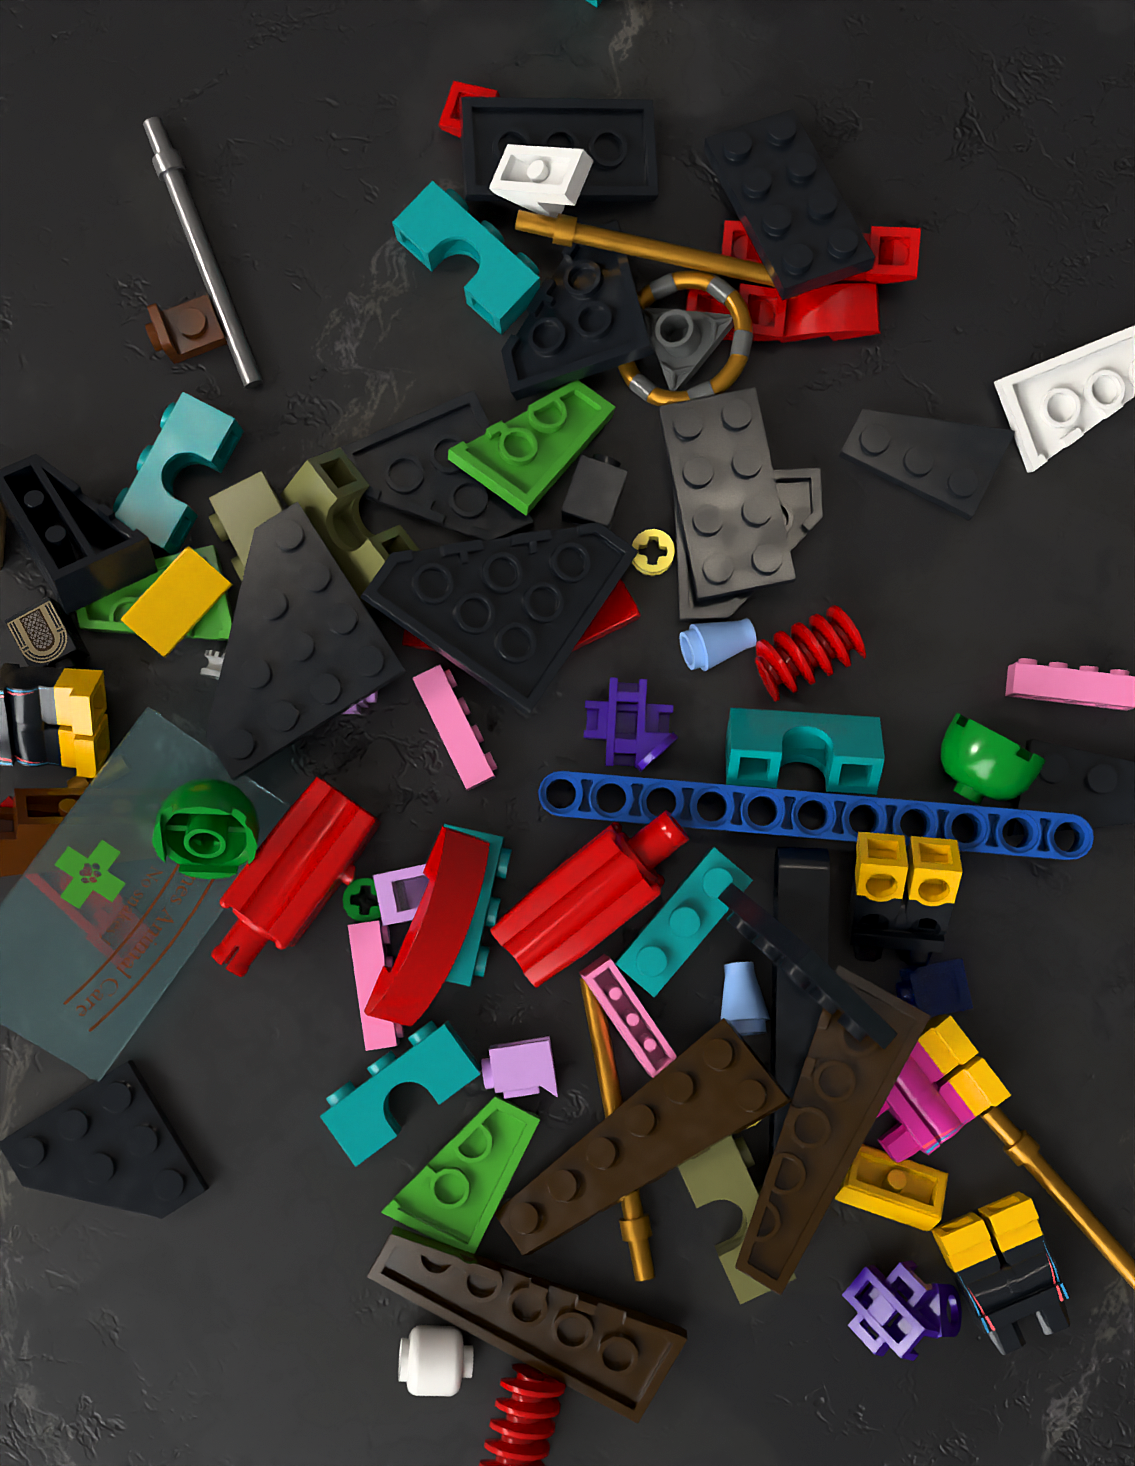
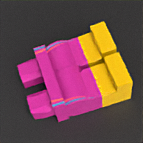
(938, 1091)

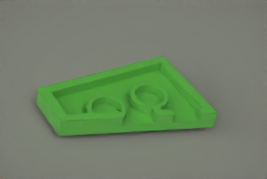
(534, 449)
(107, 612)
(467, 1178)

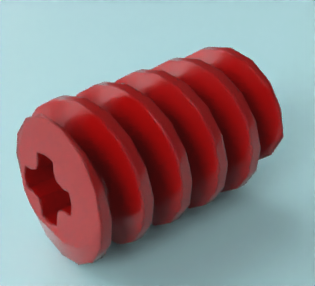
(807, 650)
(527, 1418)

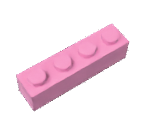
(1071, 686)
(451, 722)
(369, 955)
(628, 1015)

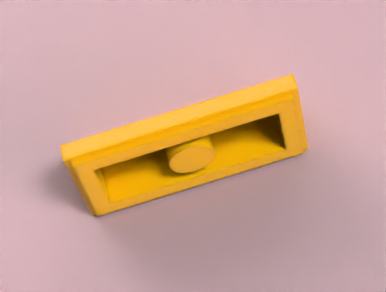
(176, 601)
(894, 1190)

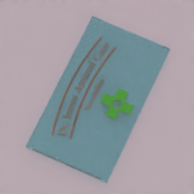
(99, 915)

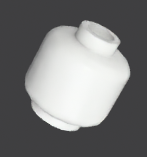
(434, 1360)

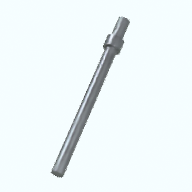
(171, 169)

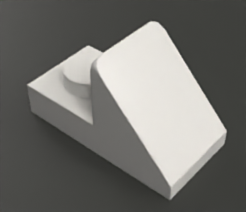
(541, 177)

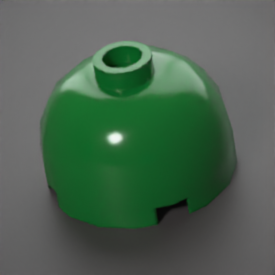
(986, 762)
(207, 828)

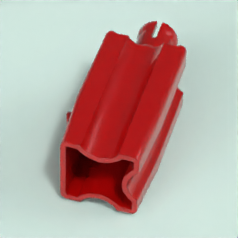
(294, 873)
(587, 897)

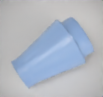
(715, 642)
(743, 999)

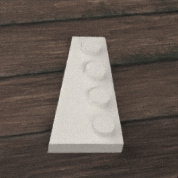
(1068, 395)

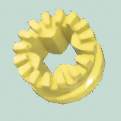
(664, 543)

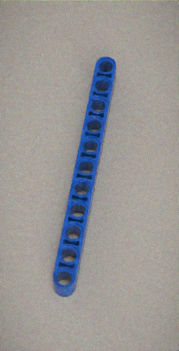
(887, 813)

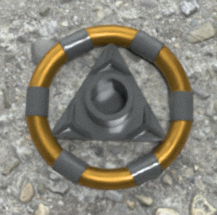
(689, 337)

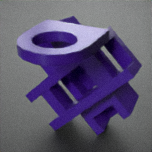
(618, 725)
(919, 1317)

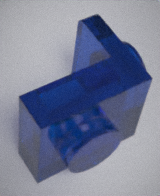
(936, 987)

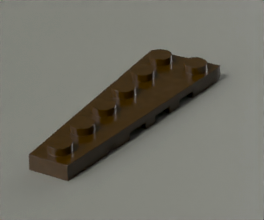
(673, 1118)
(823, 1131)
(565, 1333)

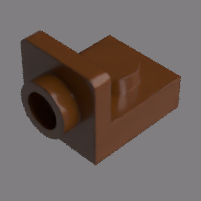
(185, 329)

